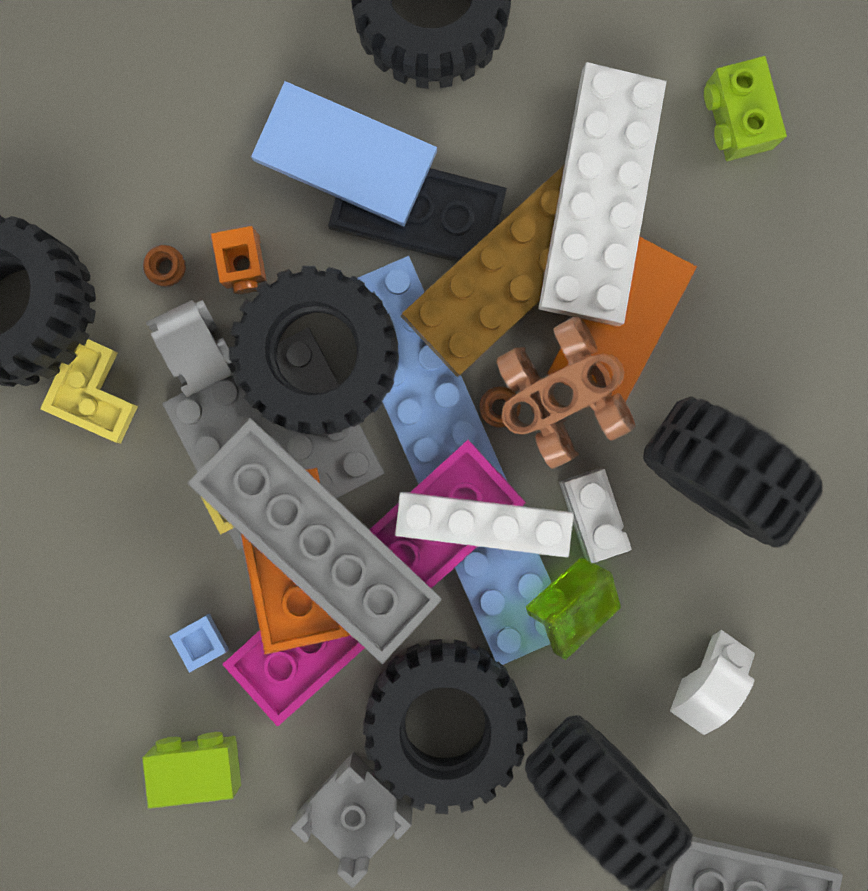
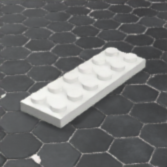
(602, 195)

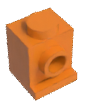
(230, 248)

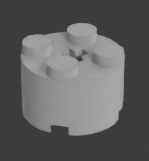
(189, 347)

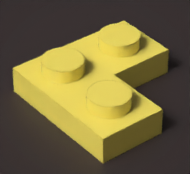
(79, 398)

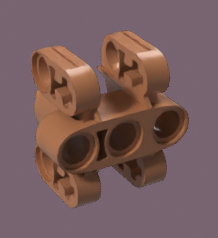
(522, 376)

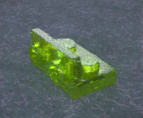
(575, 606)

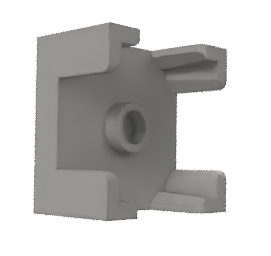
(353, 817)

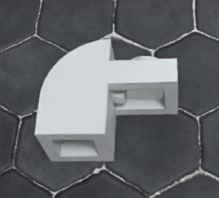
(716, 688)

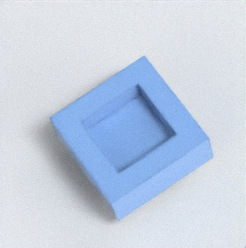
(199, 643)

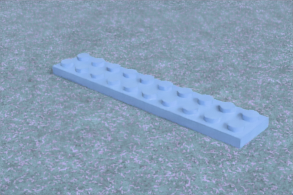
(432, 421)

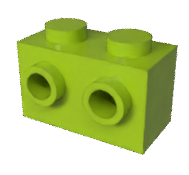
(744, 109)
(191, 770)

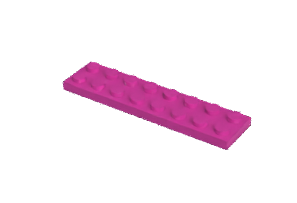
(290, 677)

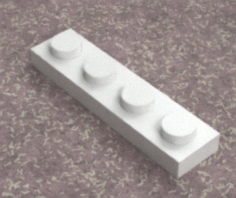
(484, 524)

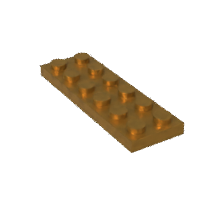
(490, 284)

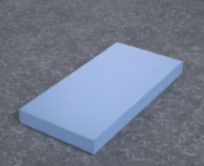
(344, 153)

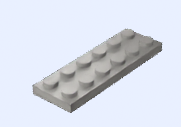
(315, 540)

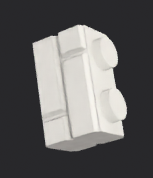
(595, 515)

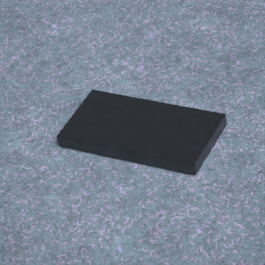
(444, 222)

